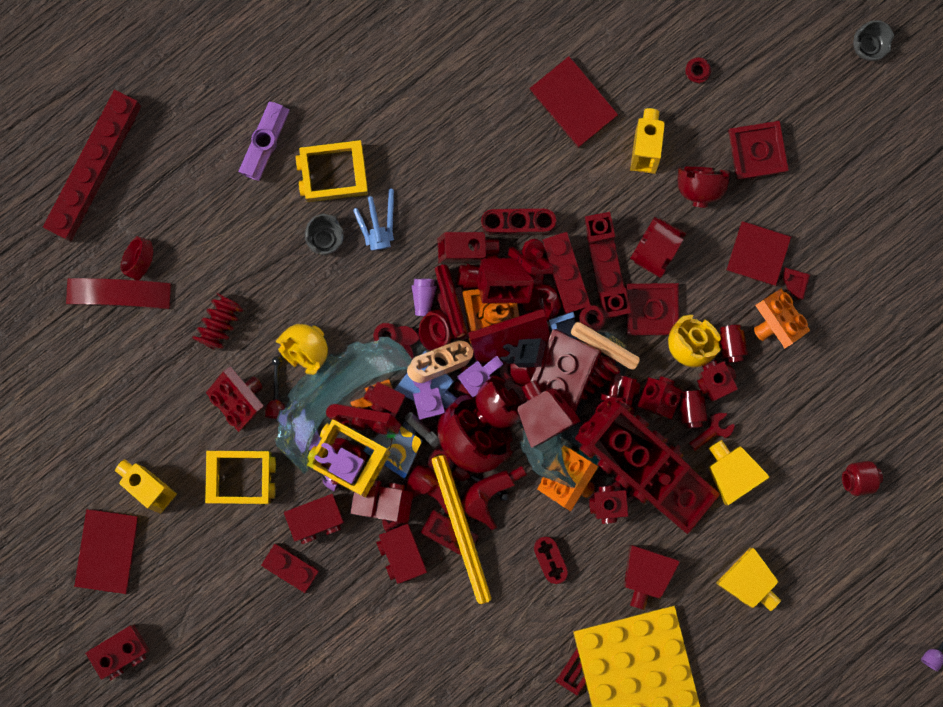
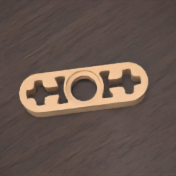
(435, 370)

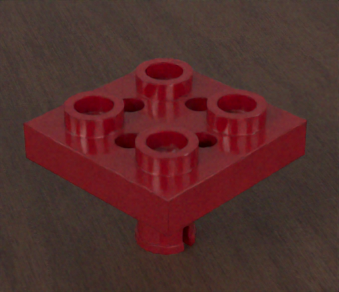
(236, 398)

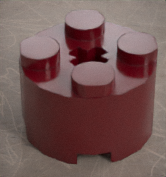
(657, 246)

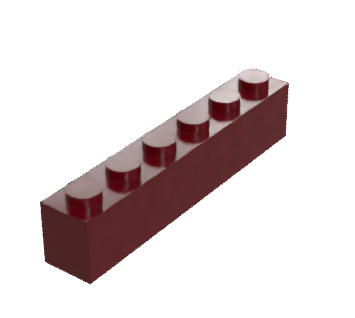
(92, 165)

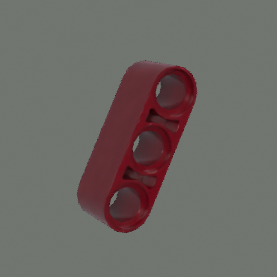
(530, 216)

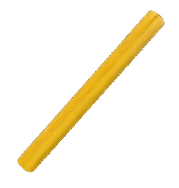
(461, 529)

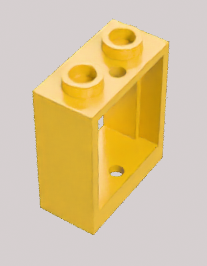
(359, 170)
(371, 469)
(212, 477)

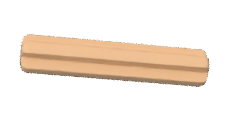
(605, 345)

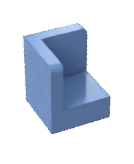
(563, 323)

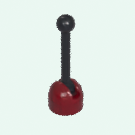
(273, 407)
(463, 475)

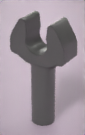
(423, 430)

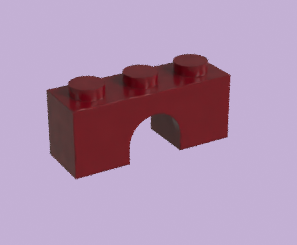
(566, 273)

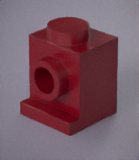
(384, 398)

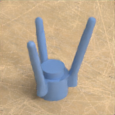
(378, 237)

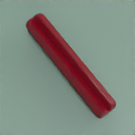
(451, 301)

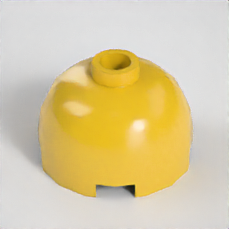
(693, 341)
(304, 346)

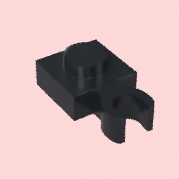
(527, 354)

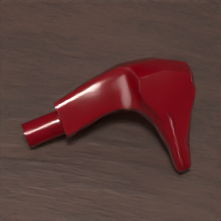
(424, 481)
(477, 497)

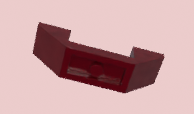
(606, 265)

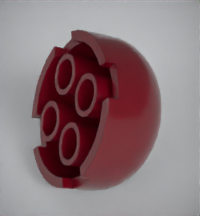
(465, 442)

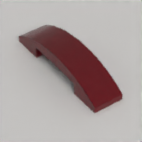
(118, 293)

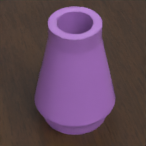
(423, 295)

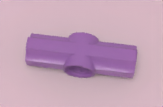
(271, 126)

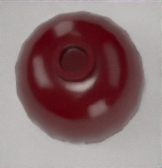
(702, 184)
(497, 404)

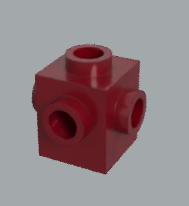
(708, 385)
(660, 397)
(618, 500)

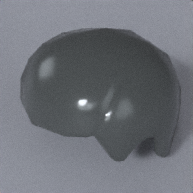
(873, 40)
(324, 234)

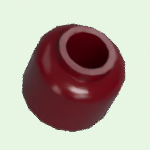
(862, 478)

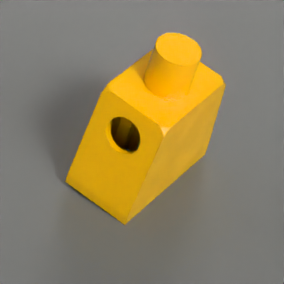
(647, 142)
(734, 472)
(150, 491)
(751, 581)

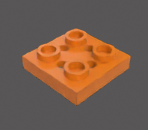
(490, 313)
(780, 319)
(580, 471)

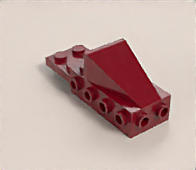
(645, 464)

